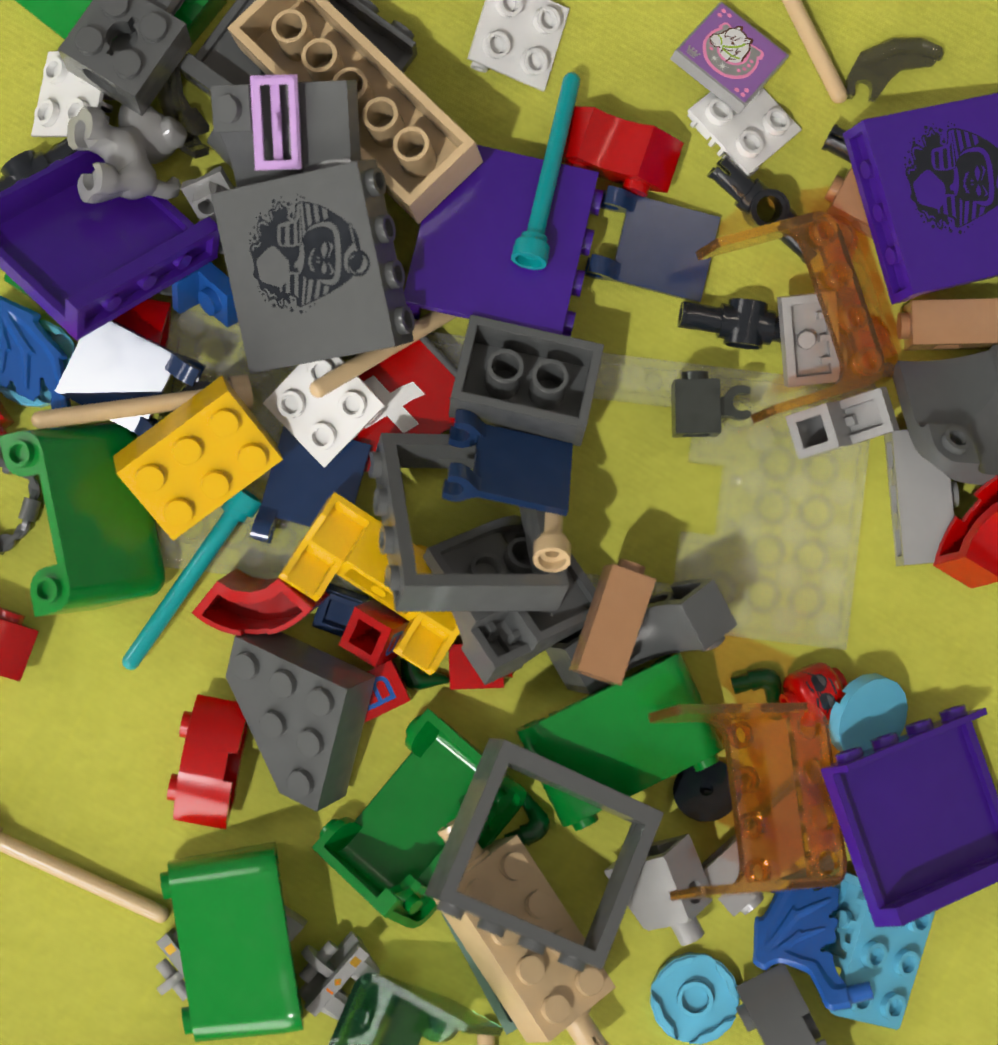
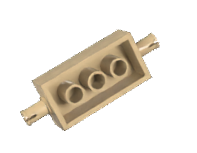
(532, 987)

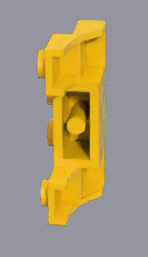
(347, 544)

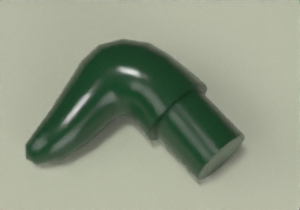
(417, 679)
(758, 679)
(537, 825)

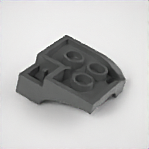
(326, 121)
(953, 413)
(506, 640)

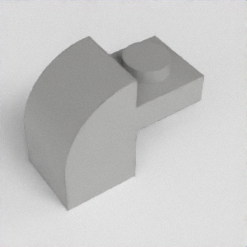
(842, 423)

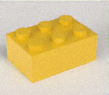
(197, 458)

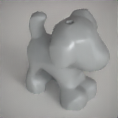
(126, 153)

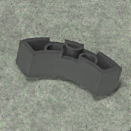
(674, 622)
(777, 1009)

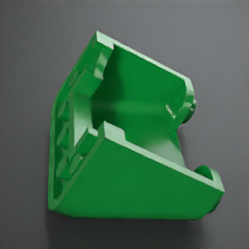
(97, 526)
(614, 742)
(395, 839)
(234, 944)

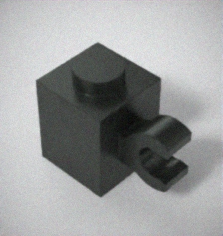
(699, 406)

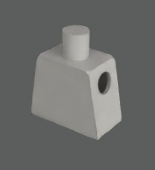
(669, 867)

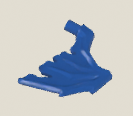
(29, 354)
(796, 932)

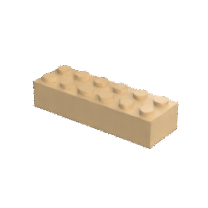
(399, 125)

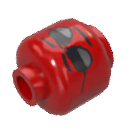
(814, 685)

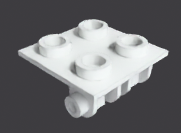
(518, 39)
(62, 98)
(746, 136)
(326, 422)

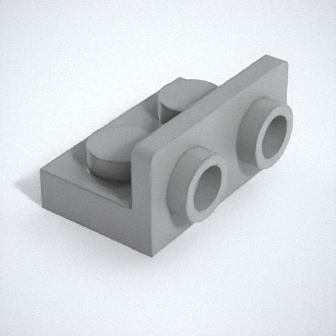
(805, 342)

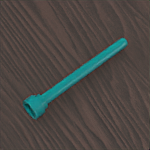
(531, 248)
(235, 509)

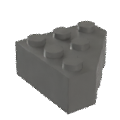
(301, 712)

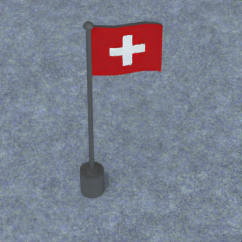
(411, 383)

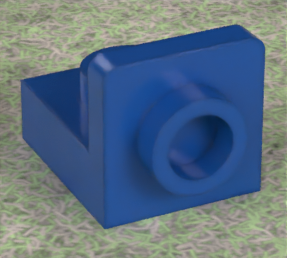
(209, 289)

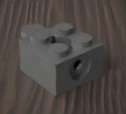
(140, 57)

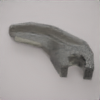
(884, 61)
(176, 105)

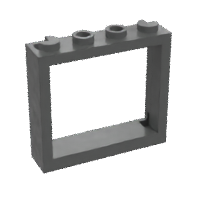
(448, 591)
(469, 824)

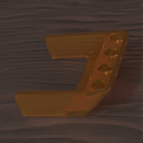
(845, 297)
(778, 796)

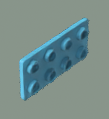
(876, 954)

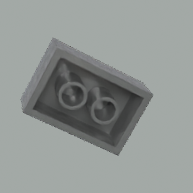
(526, 379)

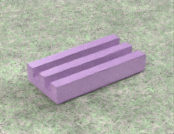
(257, 119)

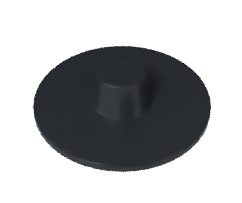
(703, 793)

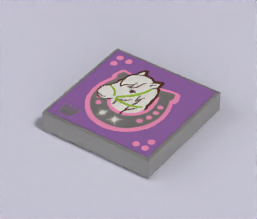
(729, 57)

